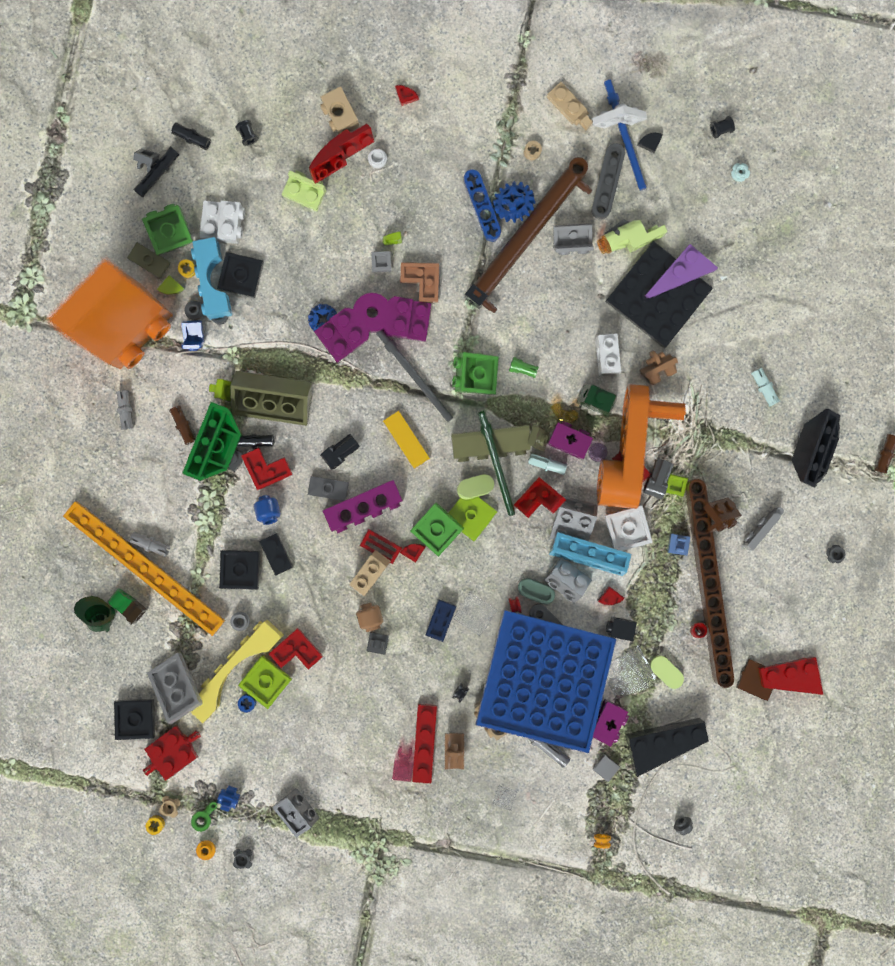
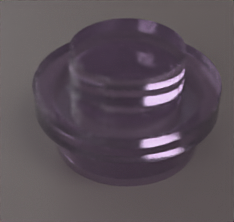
(597, 452)

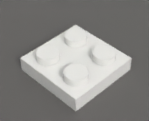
(628, 529)

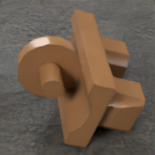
(656, 364)
(454, 750)

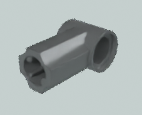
(657, 483)

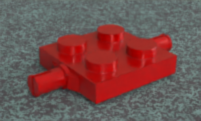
(171, 753)

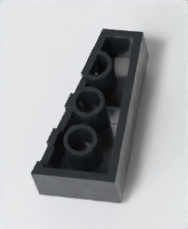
(663, 743)

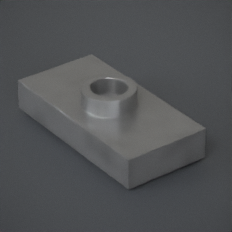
(328, 488)

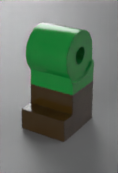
(127, 606)

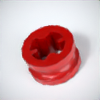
(515, 605)

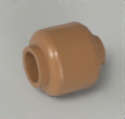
(369, 617)

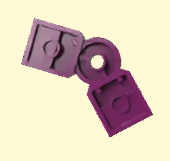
(351, 327)

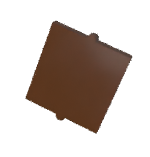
(751, 682)

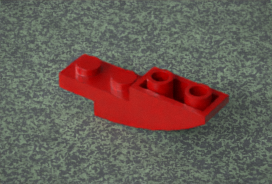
(336, 151)

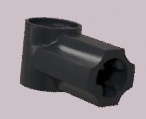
(337, 453)

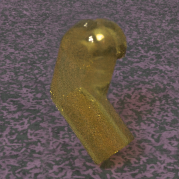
(563, 415)

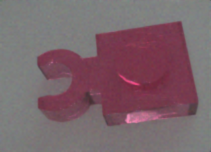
(402, 767)

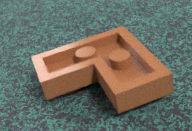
(426, 276)

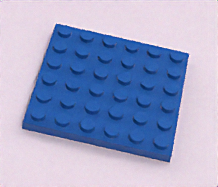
(545, 681)

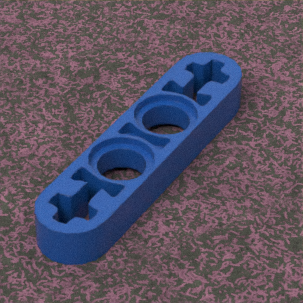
(483, 205)

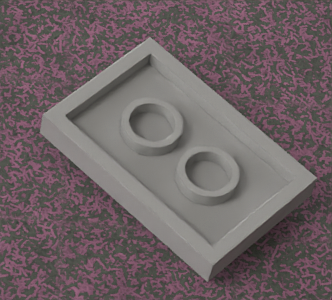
(174, 688)

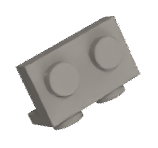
(572, 238)
(568, 580)

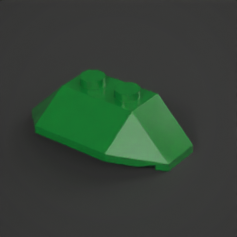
(214, 444)

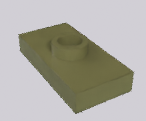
(148, 260)
(538, 438)

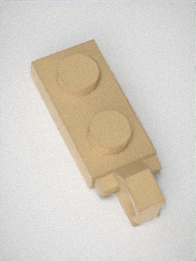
(569, 106)

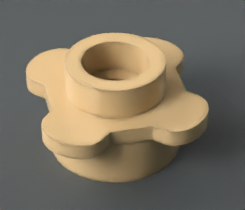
(164, 810)

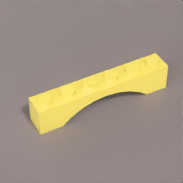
(261, 641)

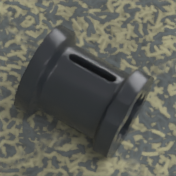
(722, 127)
(246, 132)

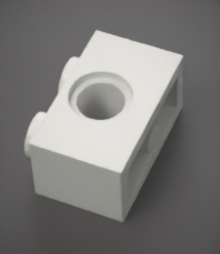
(608, 354)

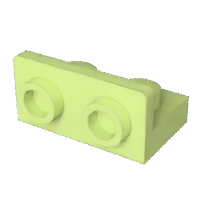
(304, 190)

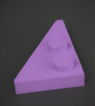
(686, 267)

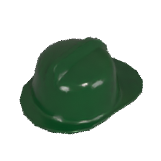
(95, 613)

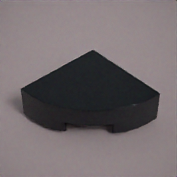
(650, 141)

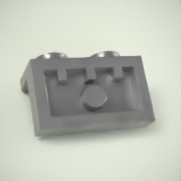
(296, 812)

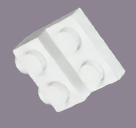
(222, 221)

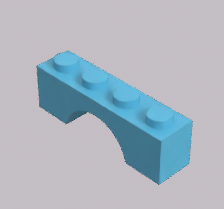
(207, 256)

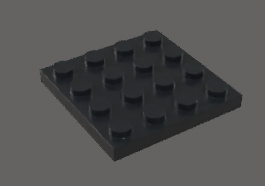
(660, 315)

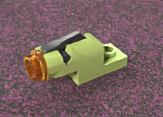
(629, 234)

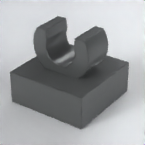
(146, 157)
(377, 643)

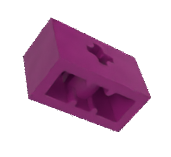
(578, 448)
(608, 712)

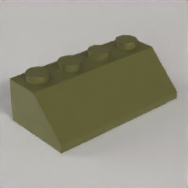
(271, 398)
(506, 441)

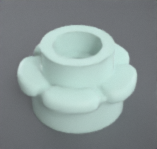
(735, 172)

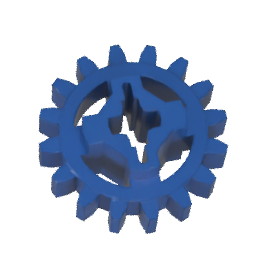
(514, 202)

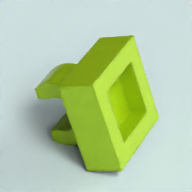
(221, 389)

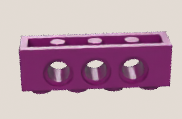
(333, 513)

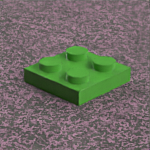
(437, 529)

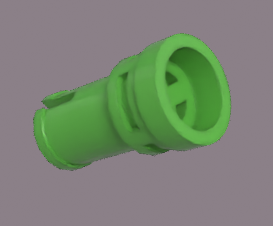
(518, 366)

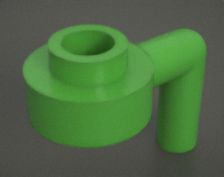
(206, 815)

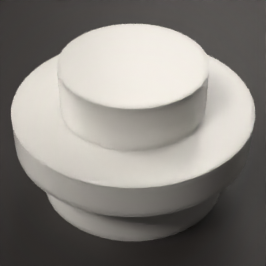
(377, 158)

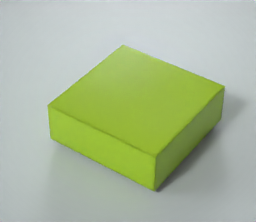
(676, 485)

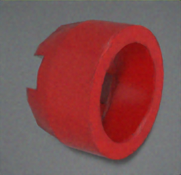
(701, 628)

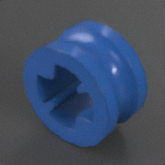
(242, 707)

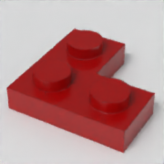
(263, 473)
(539, 494)
(296, 645)

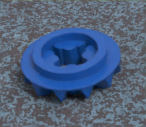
(321, 309)

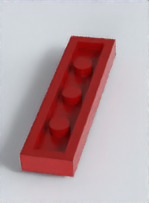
(424, 743)

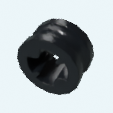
(460, 693)

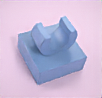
(678, 544)

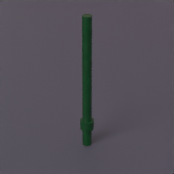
(487, 431)

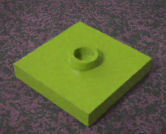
(472, 515)
(265, 681)

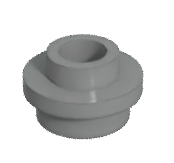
(234, 623)

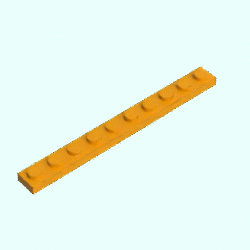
(144, 568)

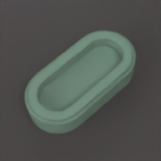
(536, 591)

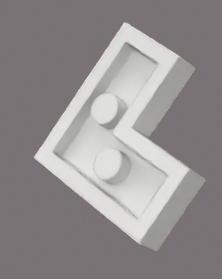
(620, 114)

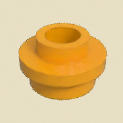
(205, 844)

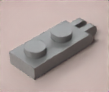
(764, 525)

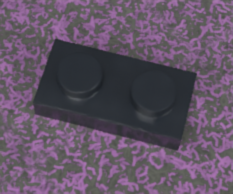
(276, 554)

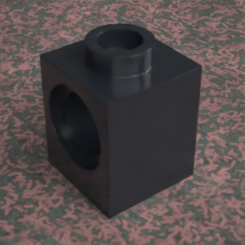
(621, 628)

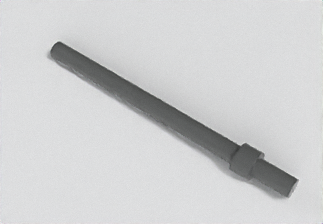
(391, 346)

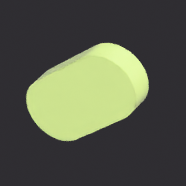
(475, 486)
(666, 672)

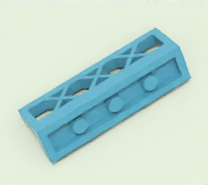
(590, 554)

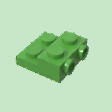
(167, 229)
(475, 373)

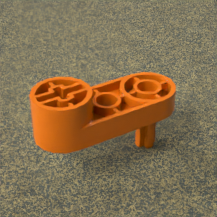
(621, 481)

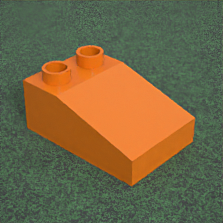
(112, 316)

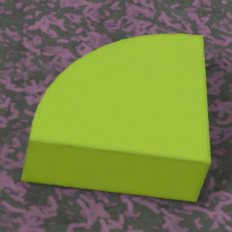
(393, 238)
(170, 286)

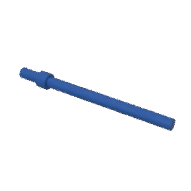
(613, 100)

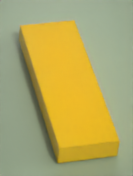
(406, 439)

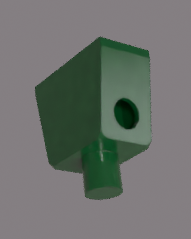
(597, 399)

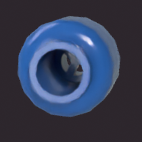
(267, 510)

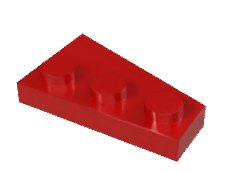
(795, 676)

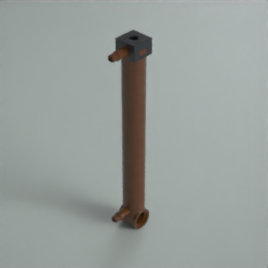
(526, 233)

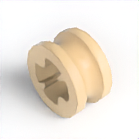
(528, 146)

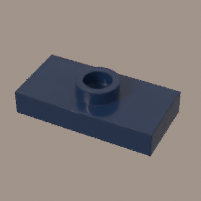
(440, 620)

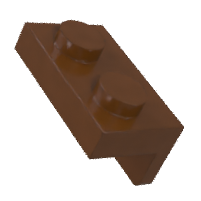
(723, 514)

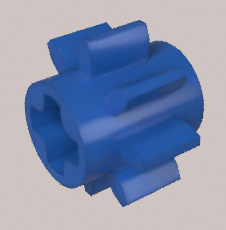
(228, 798)

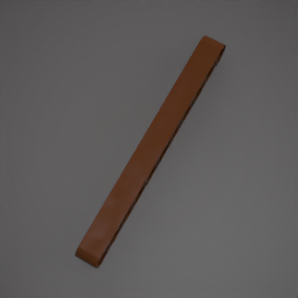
(713, 591)

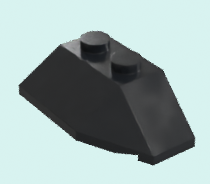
(816, 447)

